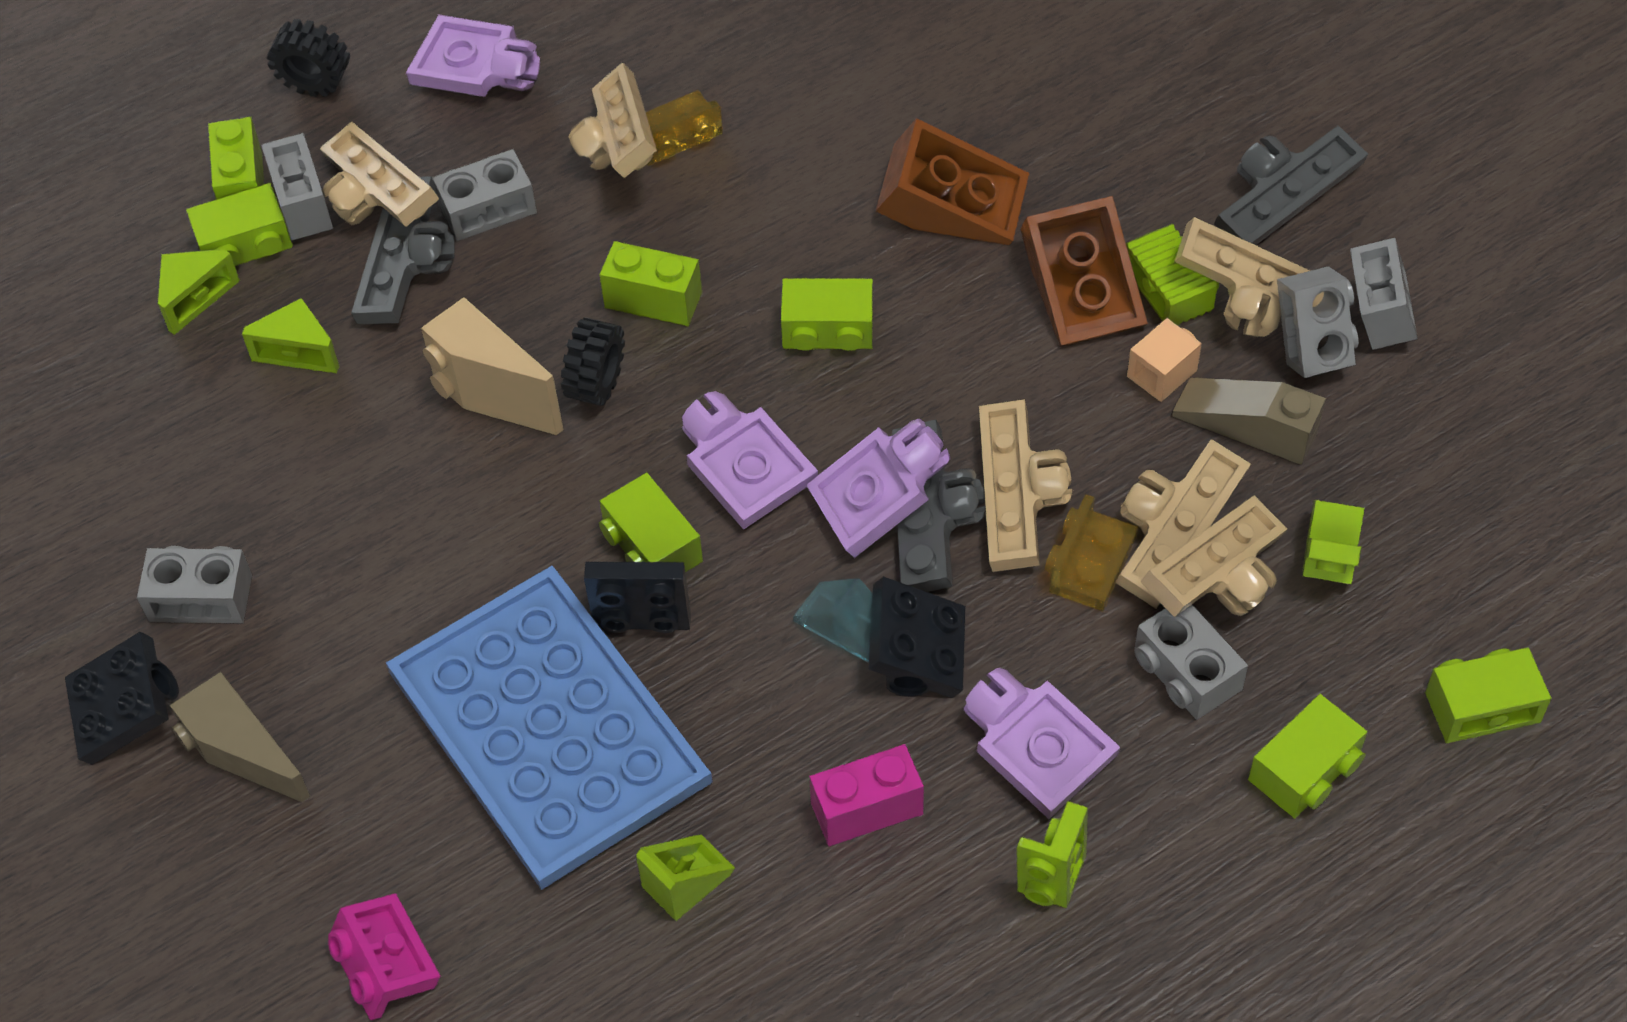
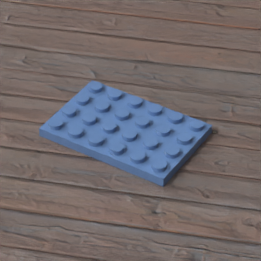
(548, 726)

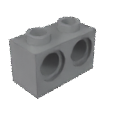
(297, 186)
(484, 195)
(1383, 293)
(1307, 325)
(194, 593)
(1198, 653)

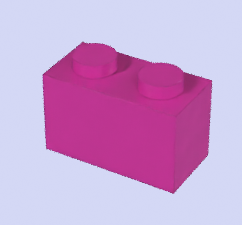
(866, 795)

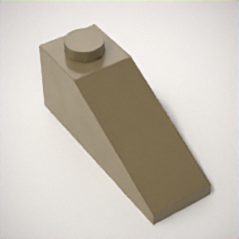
(1255, 413)
(233, 738)

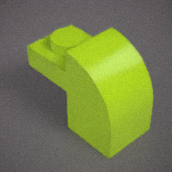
(1333, 542)

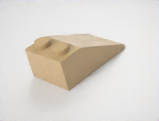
(489, 370)

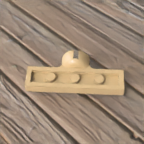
(620, 129)
(372, 178)
(1244, 270)
(1017, 484)
(1177, 511)
(1220, 563)

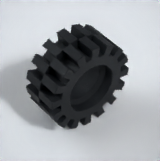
(308, 58)
(592, 361)

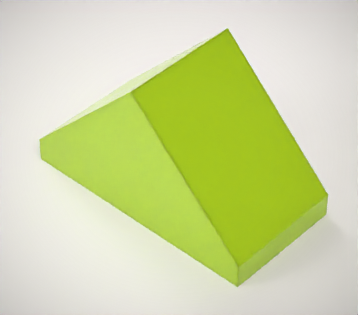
(192, 284)
(291, 339)
(681, 872)

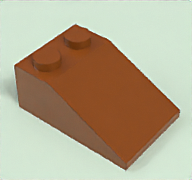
(951, 187)
(1083, 271)

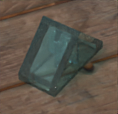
(840, 614)

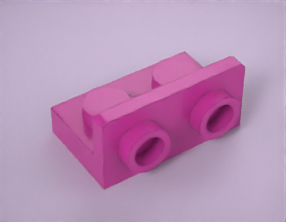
(380, 953)

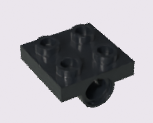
(638, 595)
(916, 640)
(119, 697)

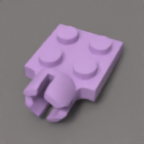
(473, 58)
(744, 458)
(878, 483)
(1037, 739)

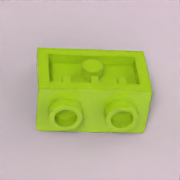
(1051, 869)

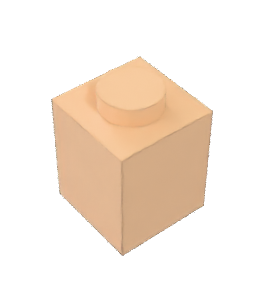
(1164, 359)

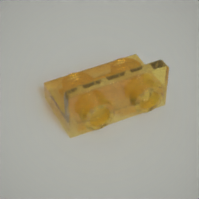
(683, 124)
(1090, 555)

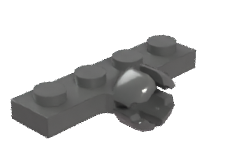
(1287, 182)
(395, 259)
(926, 531)

